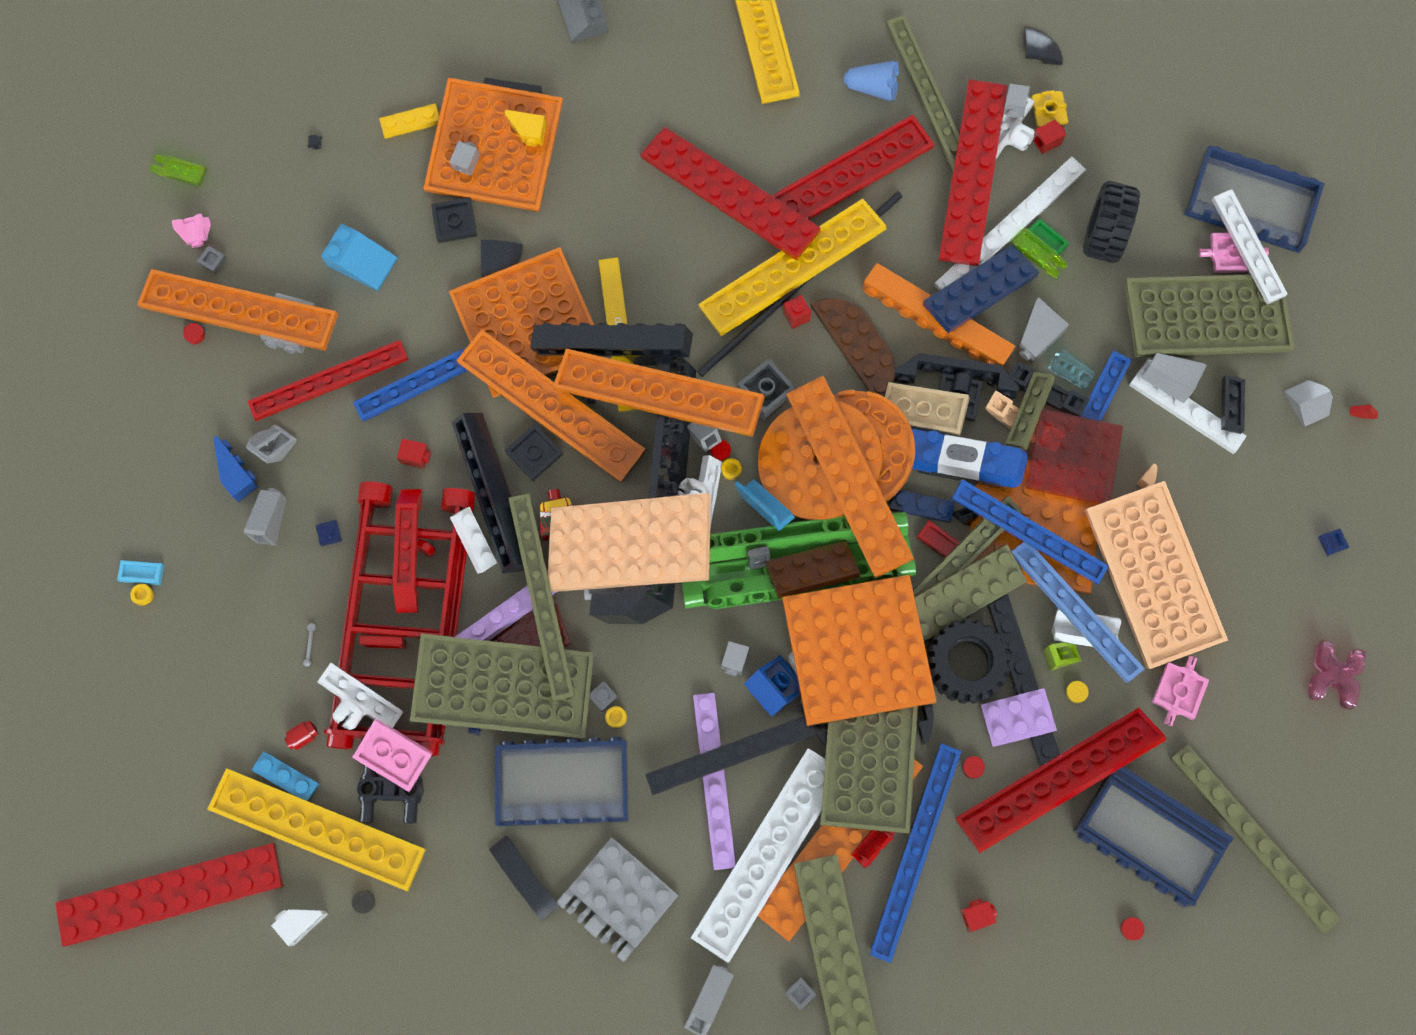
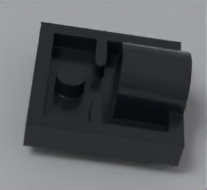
(963, 384)

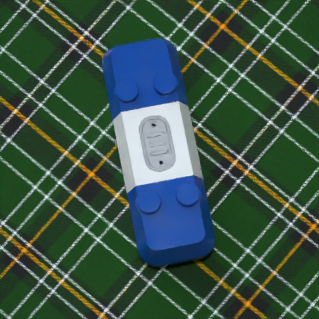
(968, 459)

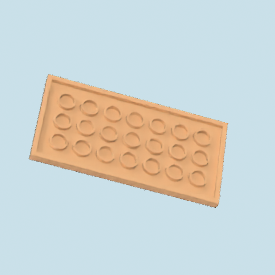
(630, 543)
(1156, 575)

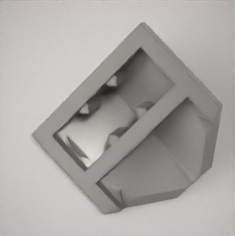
(1309, 401)
(271, 444)

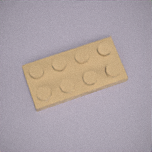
(930, 408)

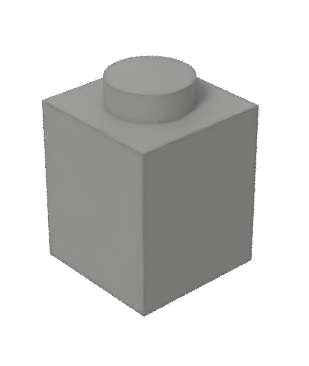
(1016, 100)
(465, 157)
(704, 436)
(734, 659)

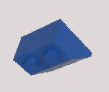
(774, 685)

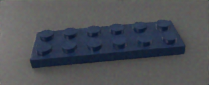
(980, 288)

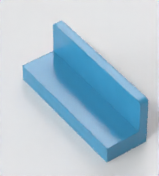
(765, 504)

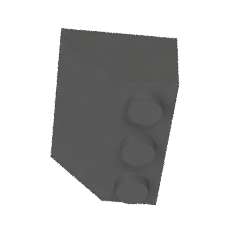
(583, 18)

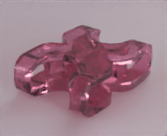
(1337, 674)

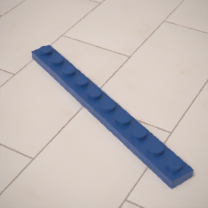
(915, 853)

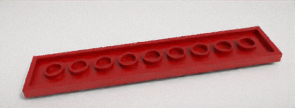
(856, 169)
(973, 173)
(731, 193)
(1060, 779)
(168, 894)

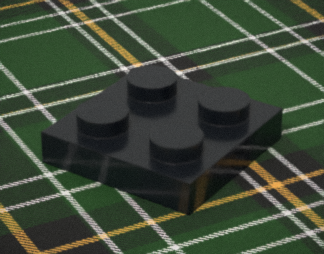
(454, 220)
(534, 452)

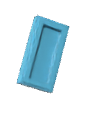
(140, 572)

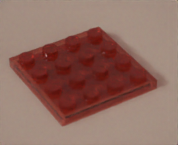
(1074, 457)

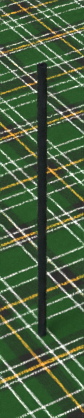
(774, 306)

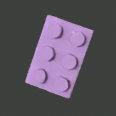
(1019, 717)

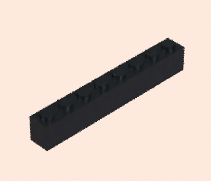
(613, 340)
(489, 488)

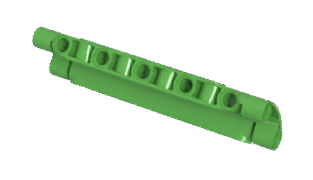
(736, 585)

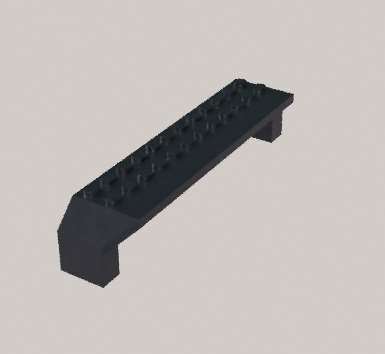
(668, 470)

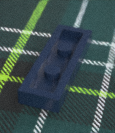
(922, 506)

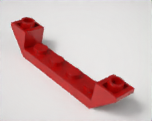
(405, 551)

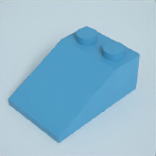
(358, 257)

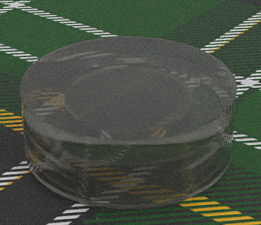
(363, 901)

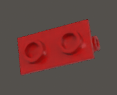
(871, 846)

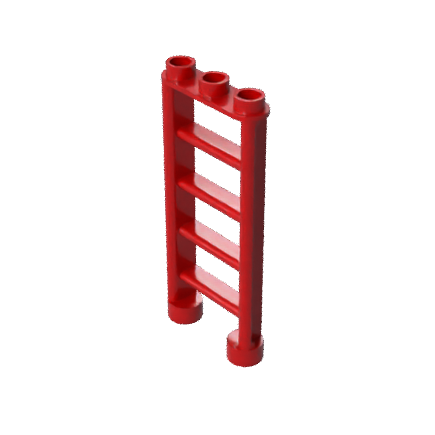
(379, 495)

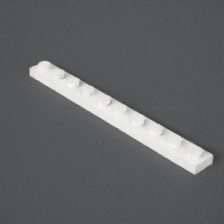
(1019, 218)

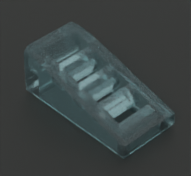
(1068, 374)

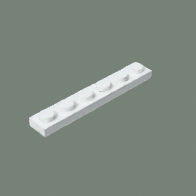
(1249, 247)
(1190, 413)

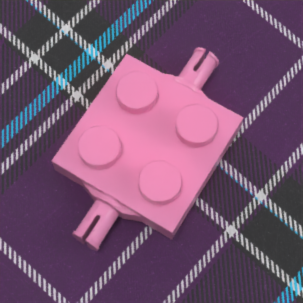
(1225, 254)
(1180, 691)

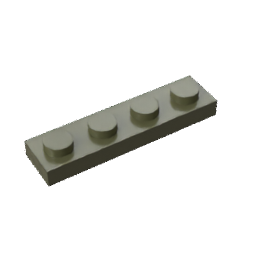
(1030, 410)

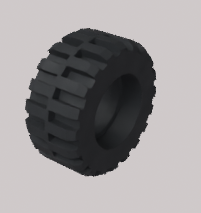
(1111, 222)
(988, 642)

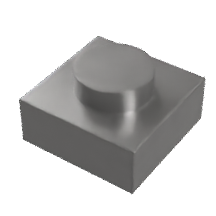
(211, 259)
(757, 557)
(603, 696)
(800, 993)

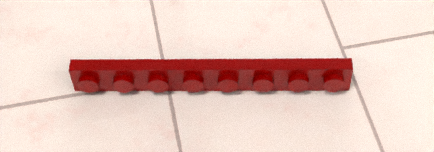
(327, 380)

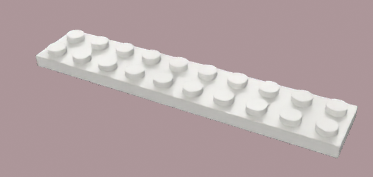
(764, 860)

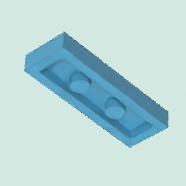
(285, 776)

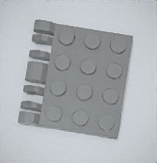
(621, 895)

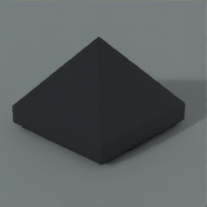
(965, 516)

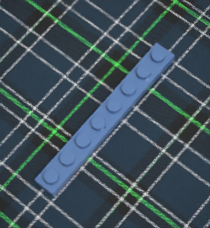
(1077, 612)

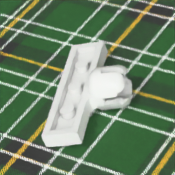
(1014, 132)
(707, 481)
(356, 700)

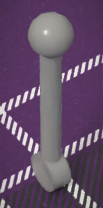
(311, 627)

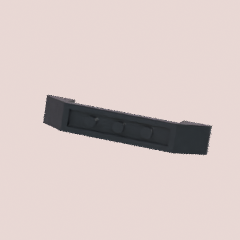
(988, 372)

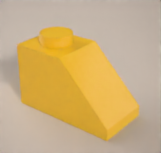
(528, 126)

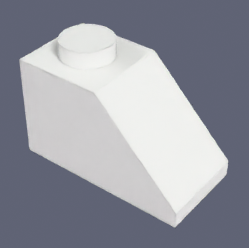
(295, 924)

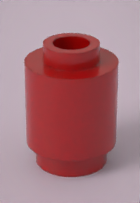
(301, 735)

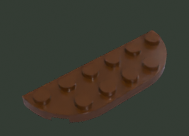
(858, 342)

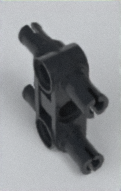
(387, 791)

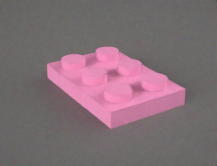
(392, 755)

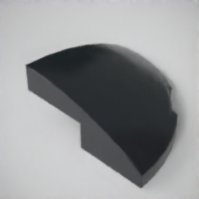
(1041, 46)
(498, 255)

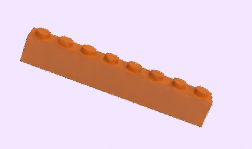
(908, 300)

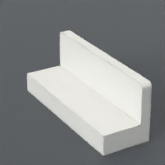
(1065, 631)

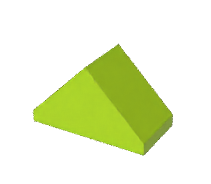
(1061, 655)

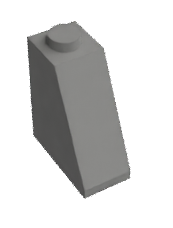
(1041, 331)
(1173, 375)
(266, 517)
(709, 1000)

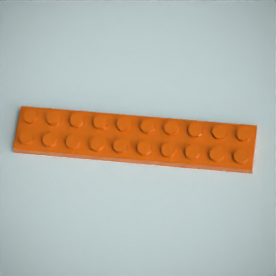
(238, 309)
(659, 392)
(550, 407)
(850, 477)
(784, 907)

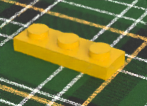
(409, 121)

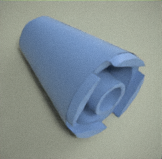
(874, 79)

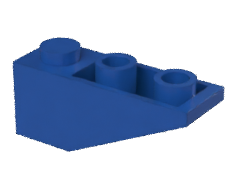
(231, 473)

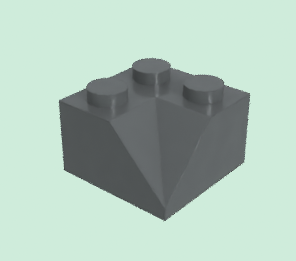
(772, 383)

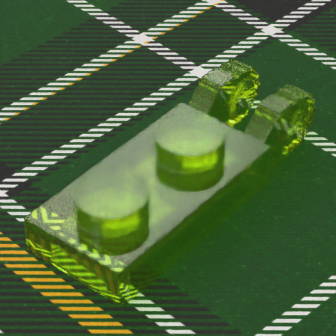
(179, 170)
(1039, 252)

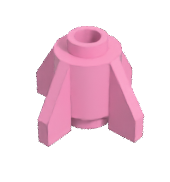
(193, 229)

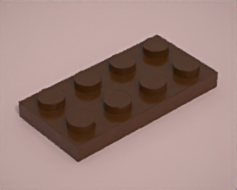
(812, 569)

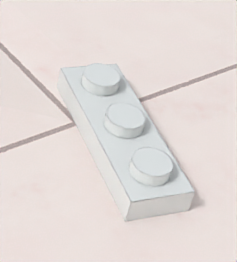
(473, 540)

